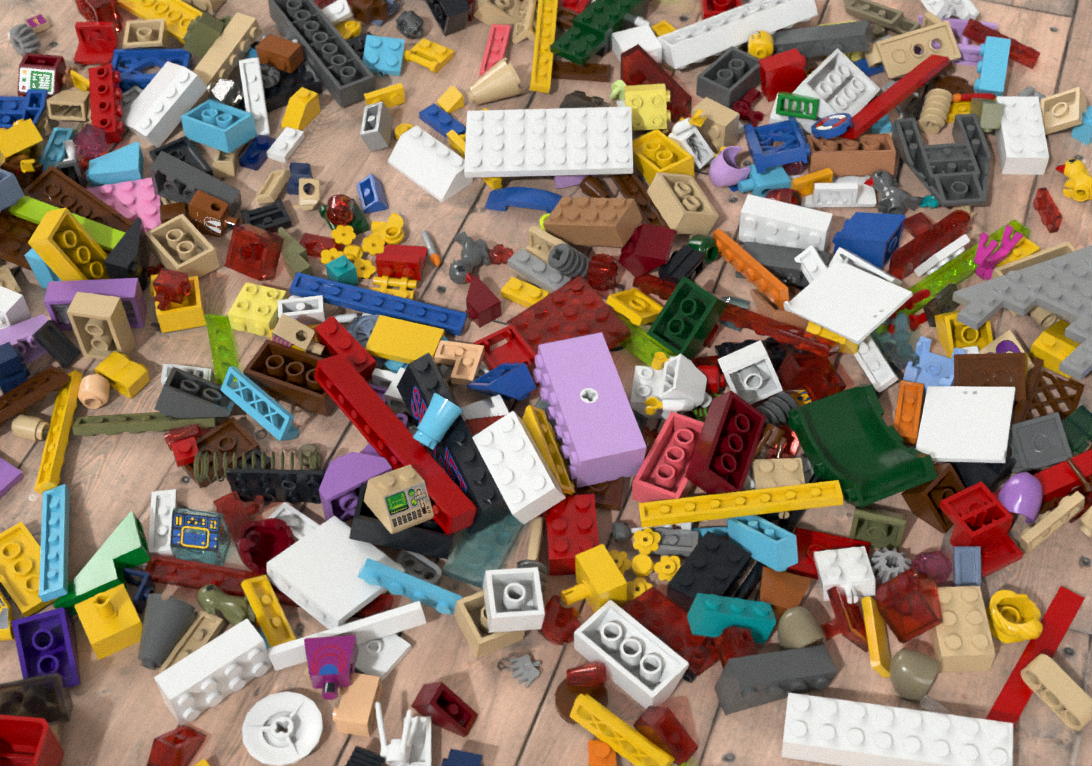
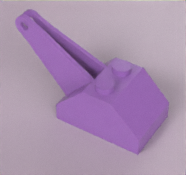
(344, 478)

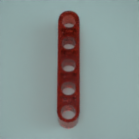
(926, 245)

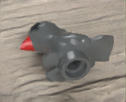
(892, 199)
(471, 256)

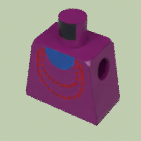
(331, 663)

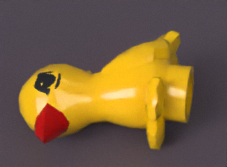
(1078, 180)

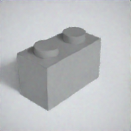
(376, 126)

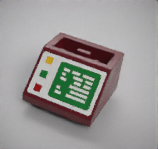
(41, 73)

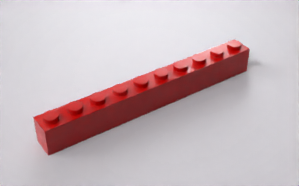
(393, 440)

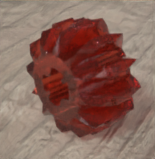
(602, 272)

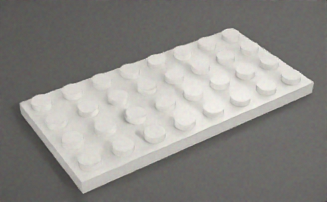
(548, 142)

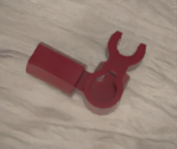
(744, 107)

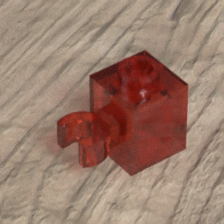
(171, 287)

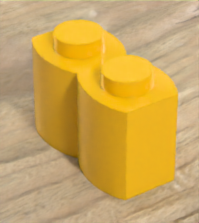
(123, 374)

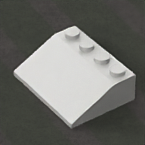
(838, 87)
(163, 103)

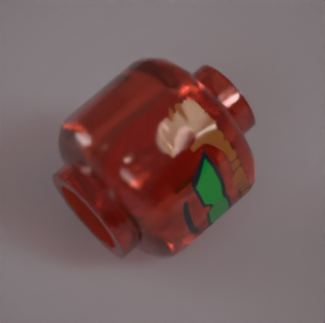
(340, 209)

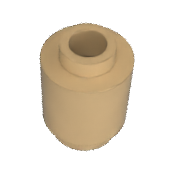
(30, 428)

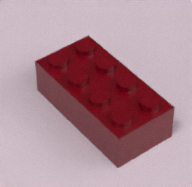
(725, 445)

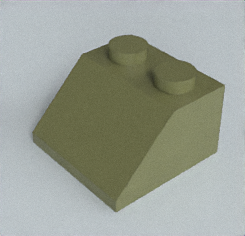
(878, 527)

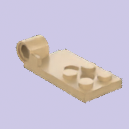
(897, 52)

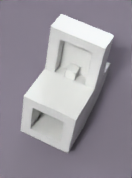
(390, 380)

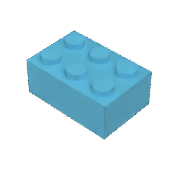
(219, 126)

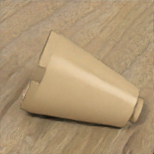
(496, 84)

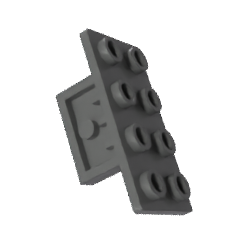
(780, 262)

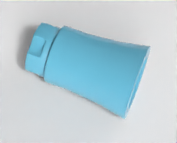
(436, 421)

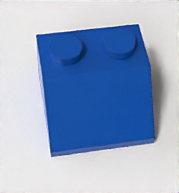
(506, 380)

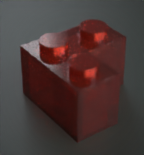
(810, 374)

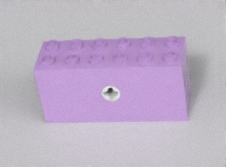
(589, 410)

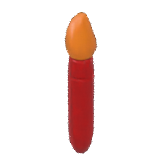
(967, 97)

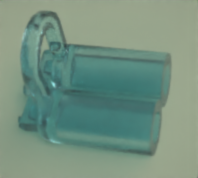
(902, 334)

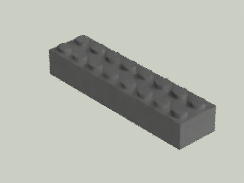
(324, 49)

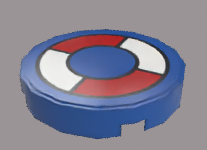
(832, 125)

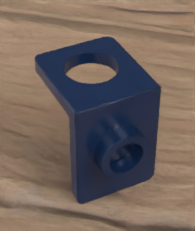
(145, 587)

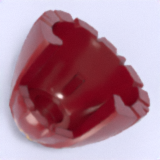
(262, 541)

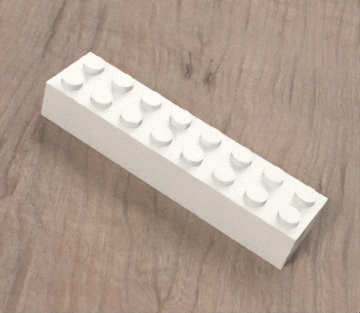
(732, 29)
(890, 736)

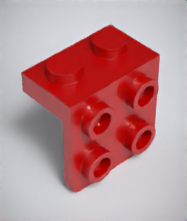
(96, 42)
(402, 261)

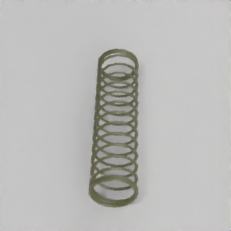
(314, 463)

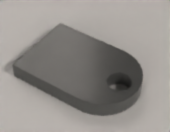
(1038, 443)

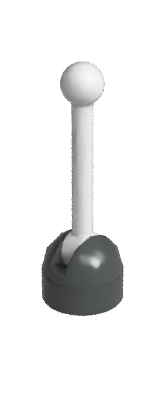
(622, 531)

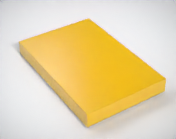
(402, 340)

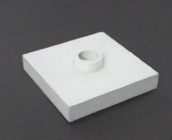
(381, 655)

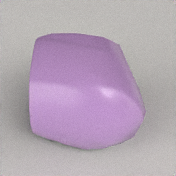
(723, 168)

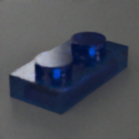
(256, 153)

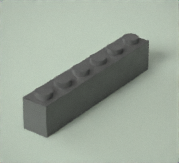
(825, 39)

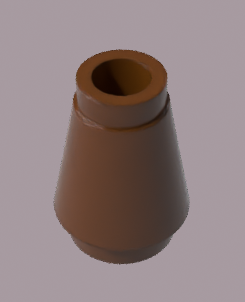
(593, 188)

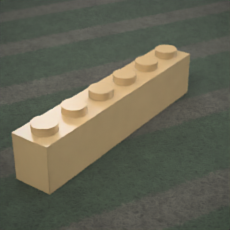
(227, 51)

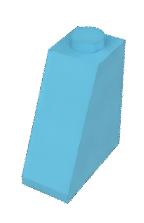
(117, 166)

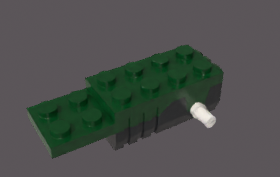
(594, 28)

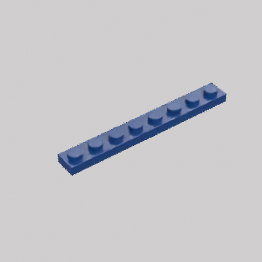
(378, 303)

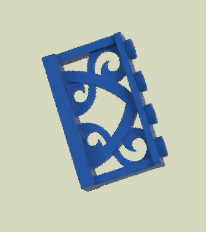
(138, 59)
(765, 156)

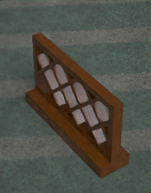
(1022, 408)

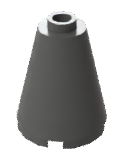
(163, 628)

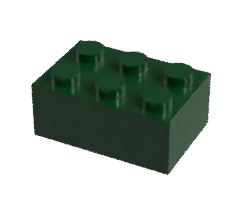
(687, 318)

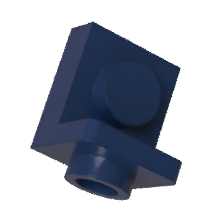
(298, 171)

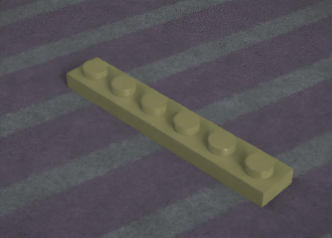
(136, 423)

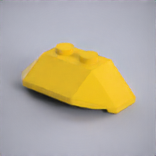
(545, 439)

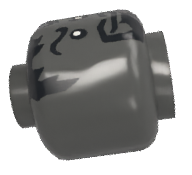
(409, 24)

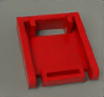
(514, 351)

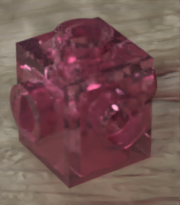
(91, 141)

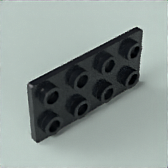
(774, 349)
(276, 485)

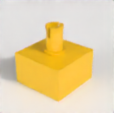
(596, 580)
(110, 621)

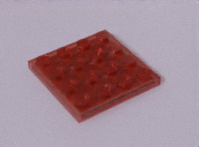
(568, 314)

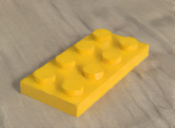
(21, 569)

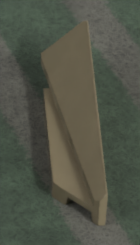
(880, 15)

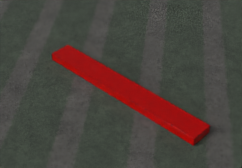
(895, 95)
(1055, 624)

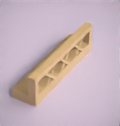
(526, 21)

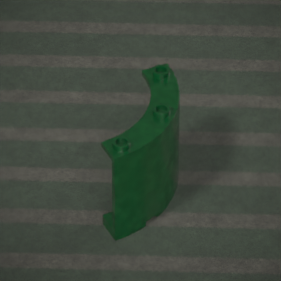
(854, 445)

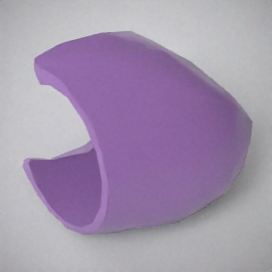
(1022, 495)

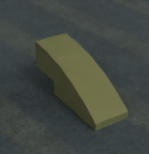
(294, 255)

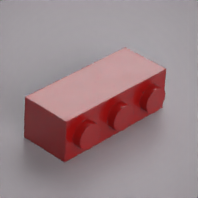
(340, 341)

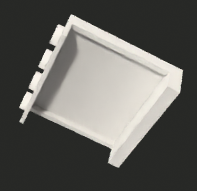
(323, 573)

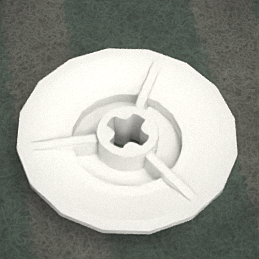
(284, 712)

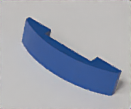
(522, 197)

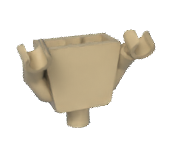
(66, 106)

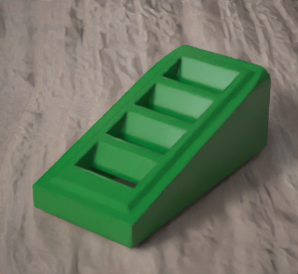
(782, 96)

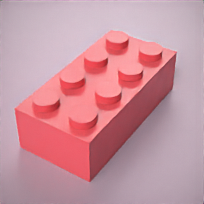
(667, 461)

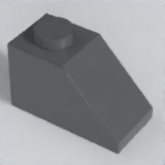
(74, 170)

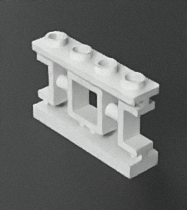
(961, 8)

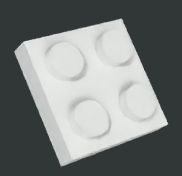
(943, 256)

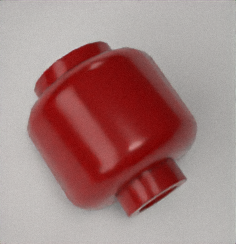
(714, 378)

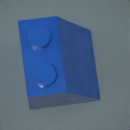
(871, 236)

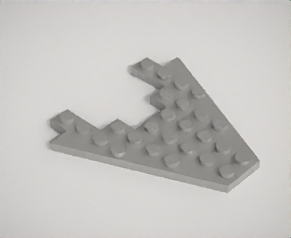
(1056, 285)

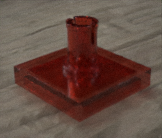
(848, 620)

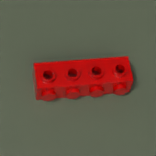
(105, 101)

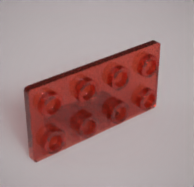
(672, 627)

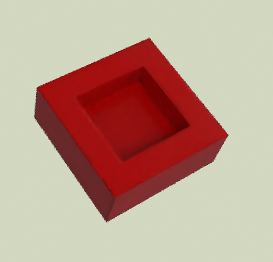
(185, 451)

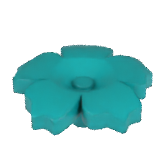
(929, 201)

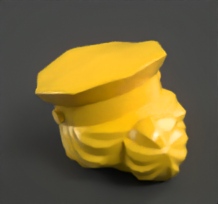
(1013, 617)

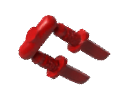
(909, 304)

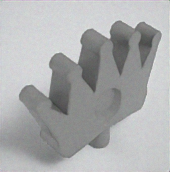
(525, 670)

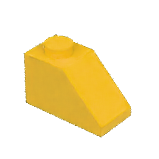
(301, 109)

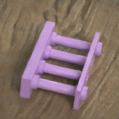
(969, 53)

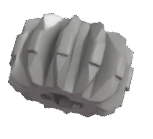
(24, 39)
(888, 565)

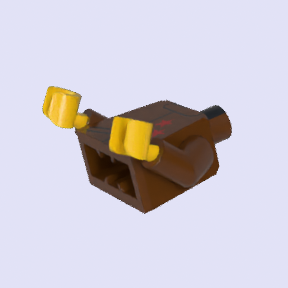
(23, 168)

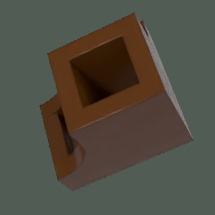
(369, 10)

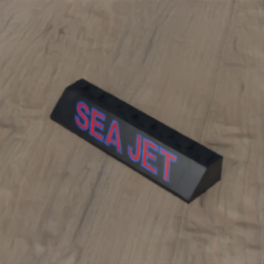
(457, 449)

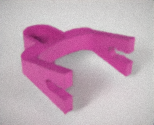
(987, 261)

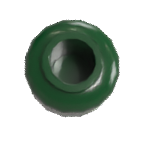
(705, 245)

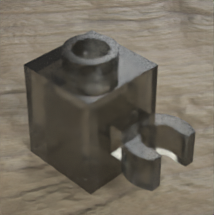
(225, 92)

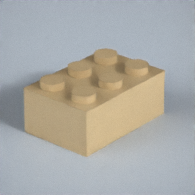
(682, 203)
(182, 247)
(100, 325)
(964, 636)

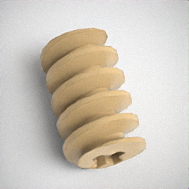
(935, 110)

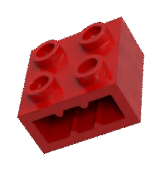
(781, 73)

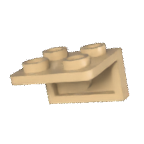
(540, 244)

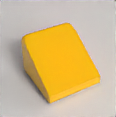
(451, 100)

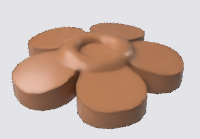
(67, 79)

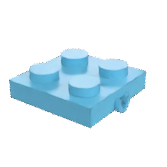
(384, 55)

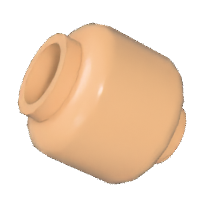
(94, 391)

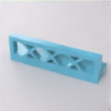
(259, 405)

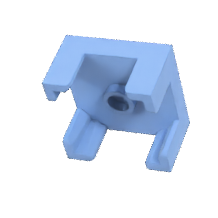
(932, 368)

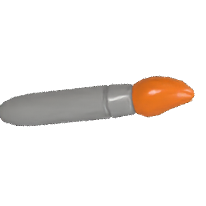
(434, 257)

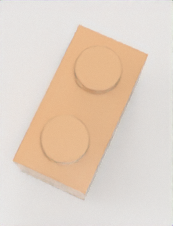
(357, 705)

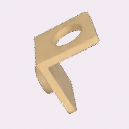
(307, 201)

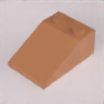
(771, 310)

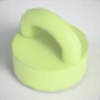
(618, 90)

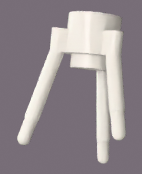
(398, 751)

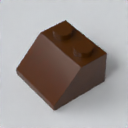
(926, 498)

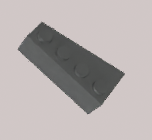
(180, 181)
(771, 676)

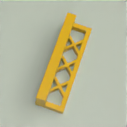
(618, 733)

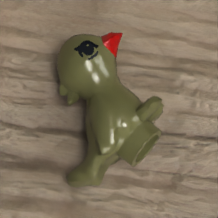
(234, 608)

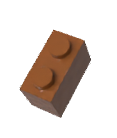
(280, 53)

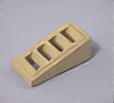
(225, 163)

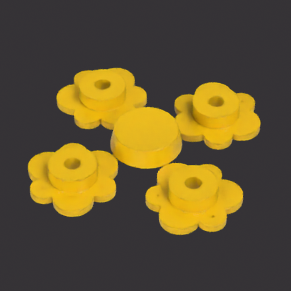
(353, 252)
(643, 565)

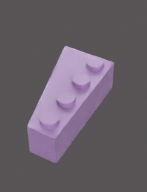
(21, 337)

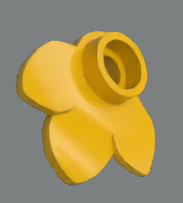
(349, 29)
(389, 231)

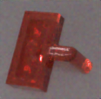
(235, 513)

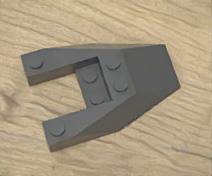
(950, 172)

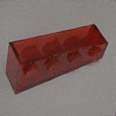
(642, 69)

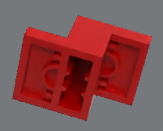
(982, 522)

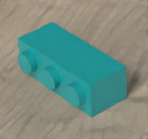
(714, 613)

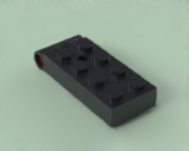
(288, 85)

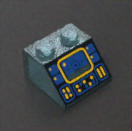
(199, 536)

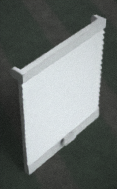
(848, 301)
(966, 423)

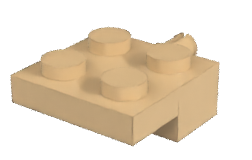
(777, 473)

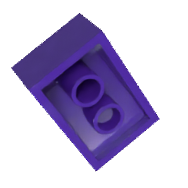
(48, 645)

